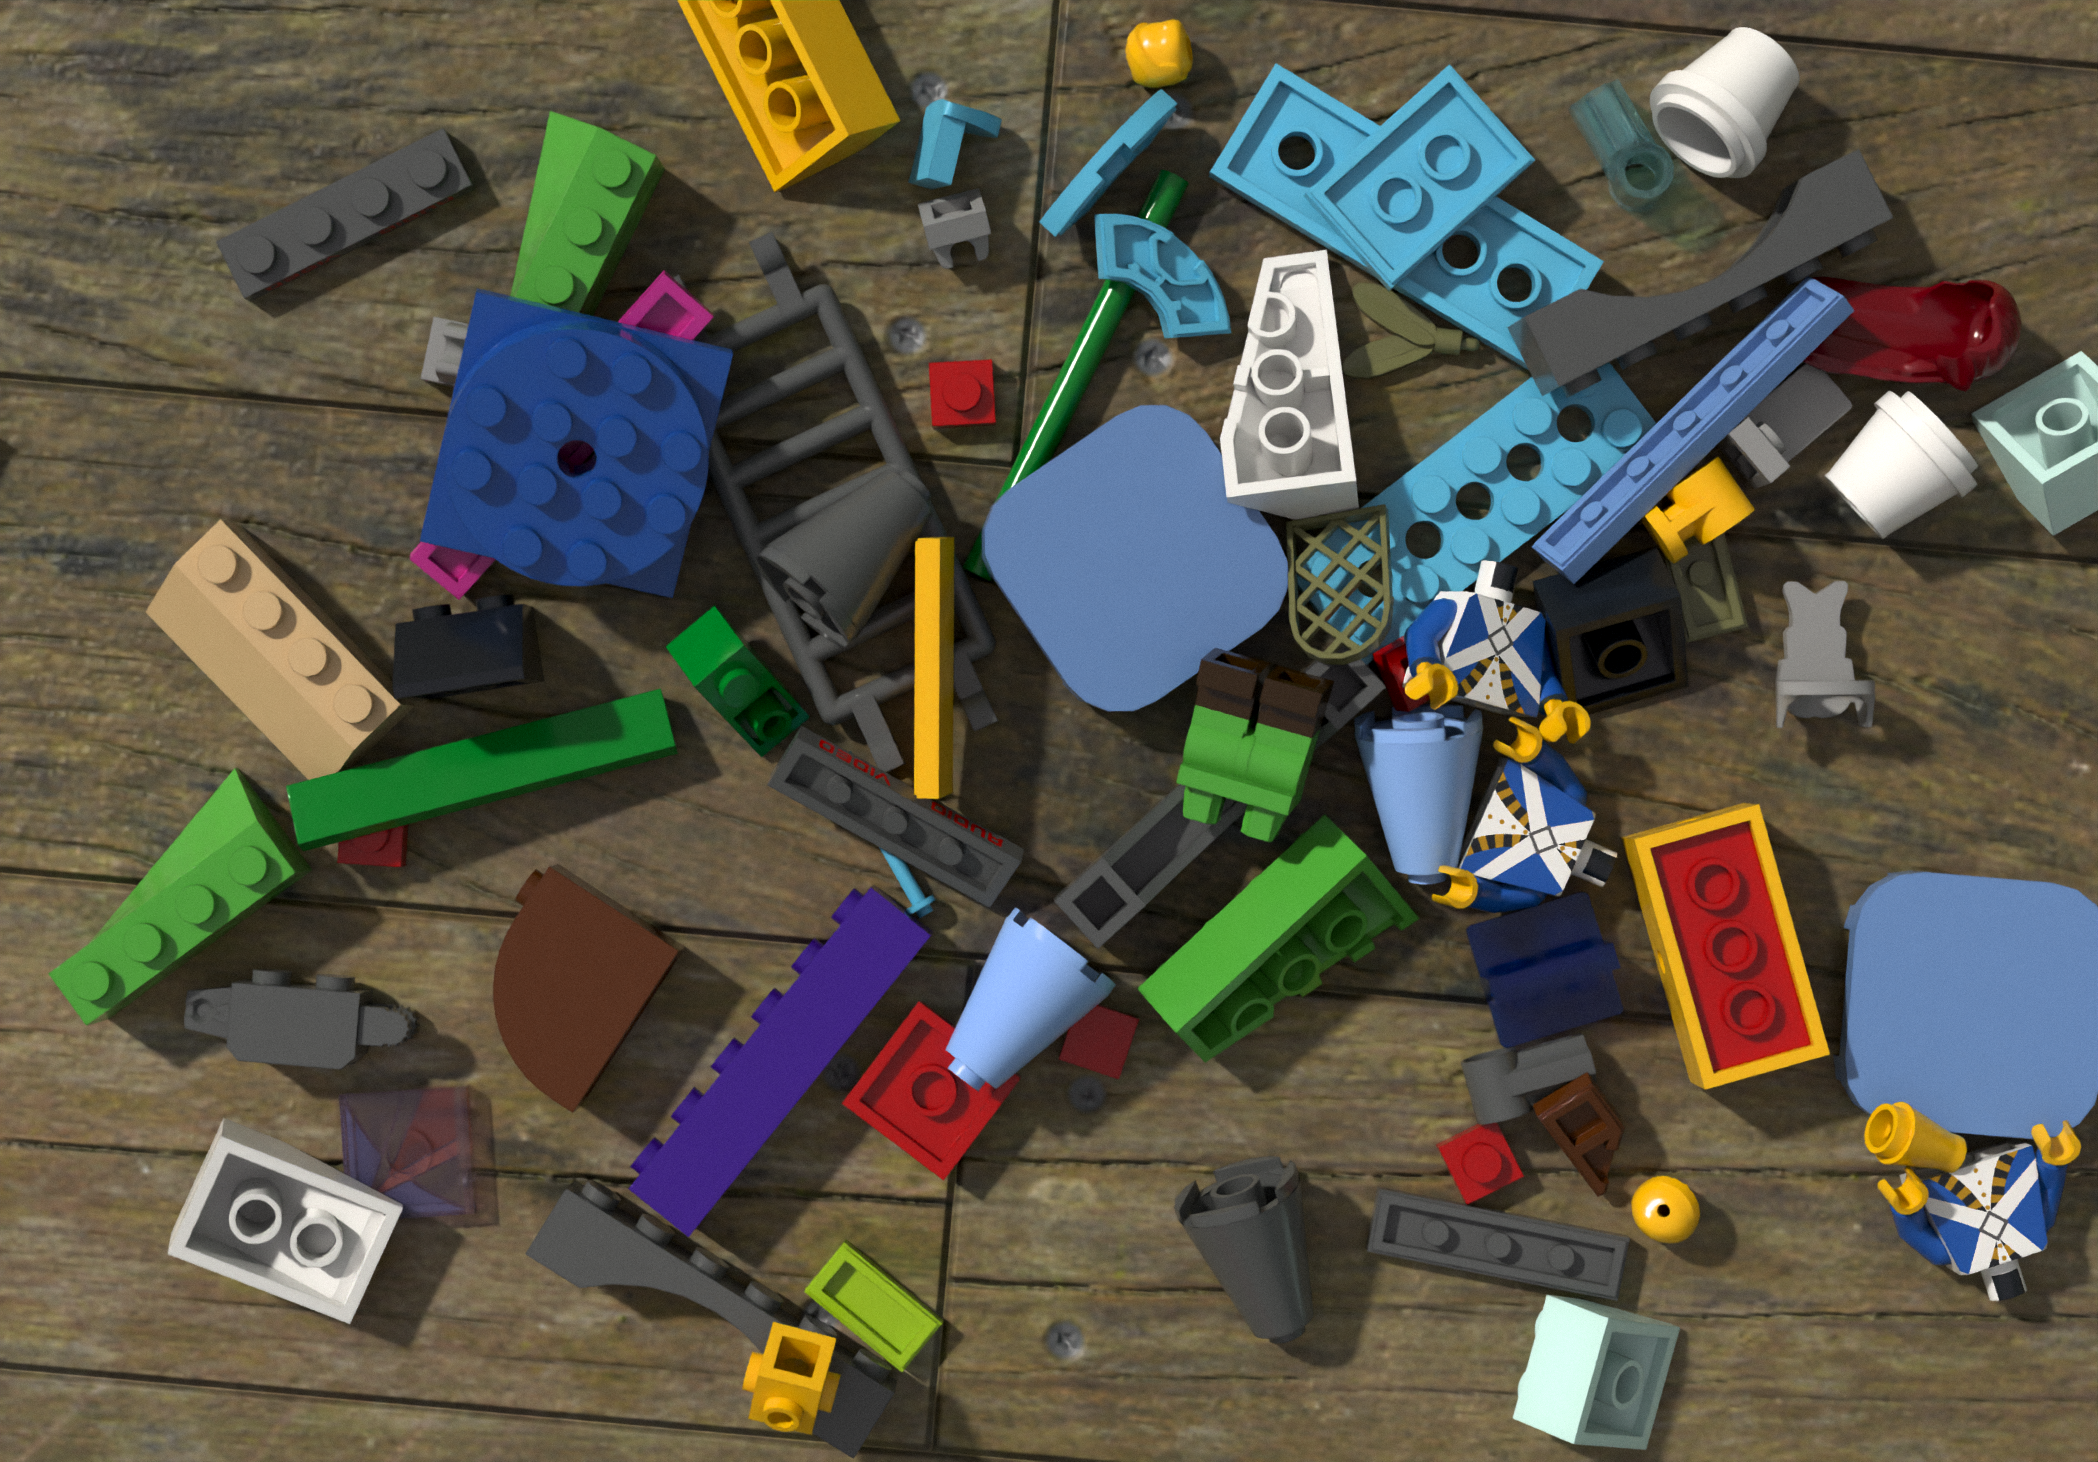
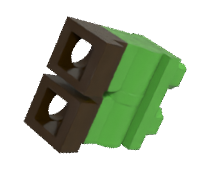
(1247, 764)

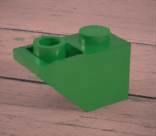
(737, 681)

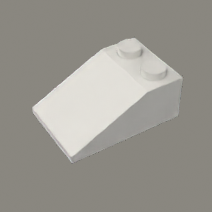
(283, 1222)

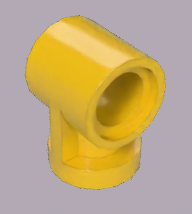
(1701, 507)

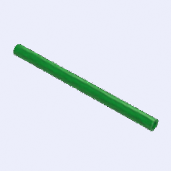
(1082, 360)

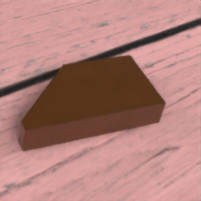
(1584, 1128)

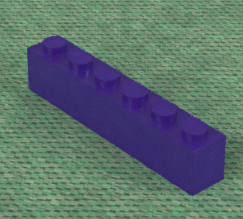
(780, 1060)

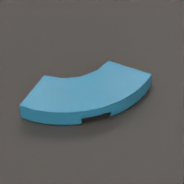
(1109, 163)
(1164, 272)

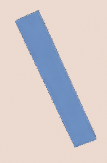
(1692, 428)

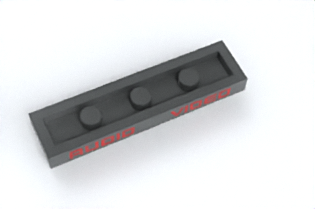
(345, 215)
(894, 818)

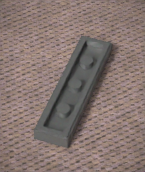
(1497, 1243)

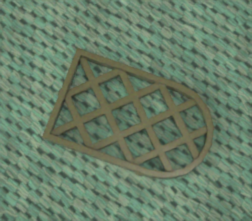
(1332, 522)

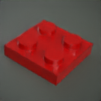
(919, 1100)

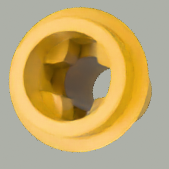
(1911, 1139)

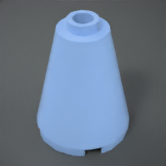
(1422, 783)
(1022, 1002)

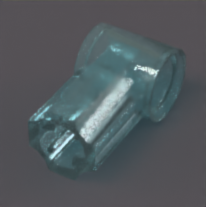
(1620, 140)

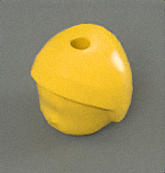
(1159, 53)
(1683, 1209)

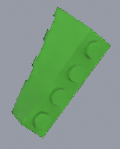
(581, 214)
(200, 889)
(1275, 940)

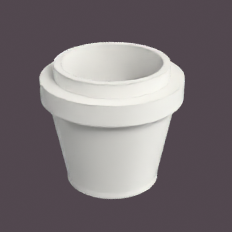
(1725, 103)
(1901, 465)

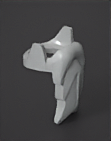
(1814, 671)

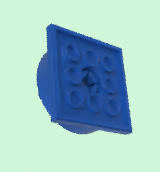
(560, 376)

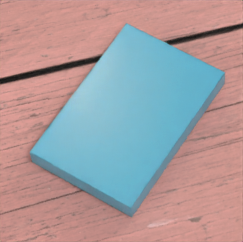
(1419, 177)

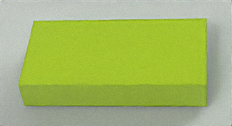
(873, 1306)

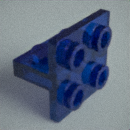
(1545, 969)

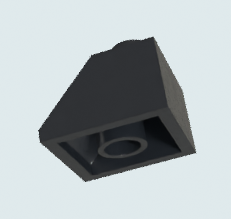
(1615, 631)
(466, 651)

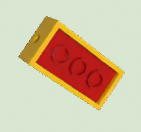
(1725, 945)

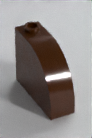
(574, 982)

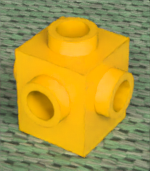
(792, 1379)

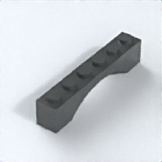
(1589, 329)
(1166, 841)
(601, 1244)

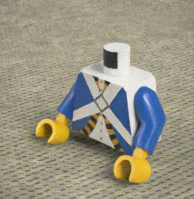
(1490, 656)
(1526, 832)
(1986, 1209)

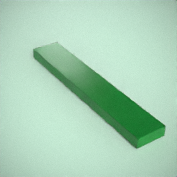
(481, 770)

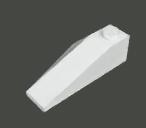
(1288, 413)

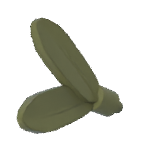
(1412, 336)

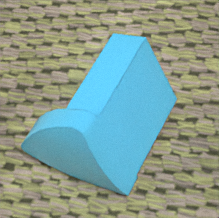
(942, 138)

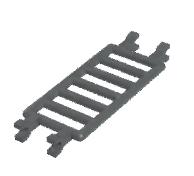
(753, 535)

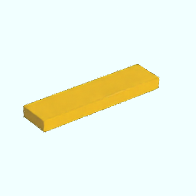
(934, 667)

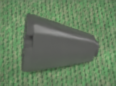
(848, 554)
(1255, 1242)

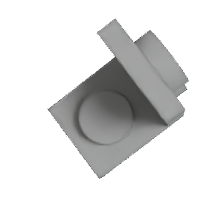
(1784, 425)

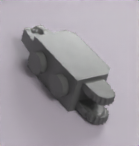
(298, 1022)

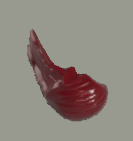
(1922, 333)

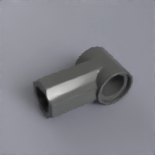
(1511, 1080)

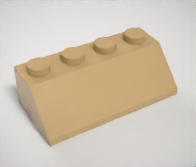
(275, 653)

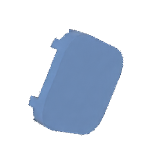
(1133, 558)
(1972, 1002)

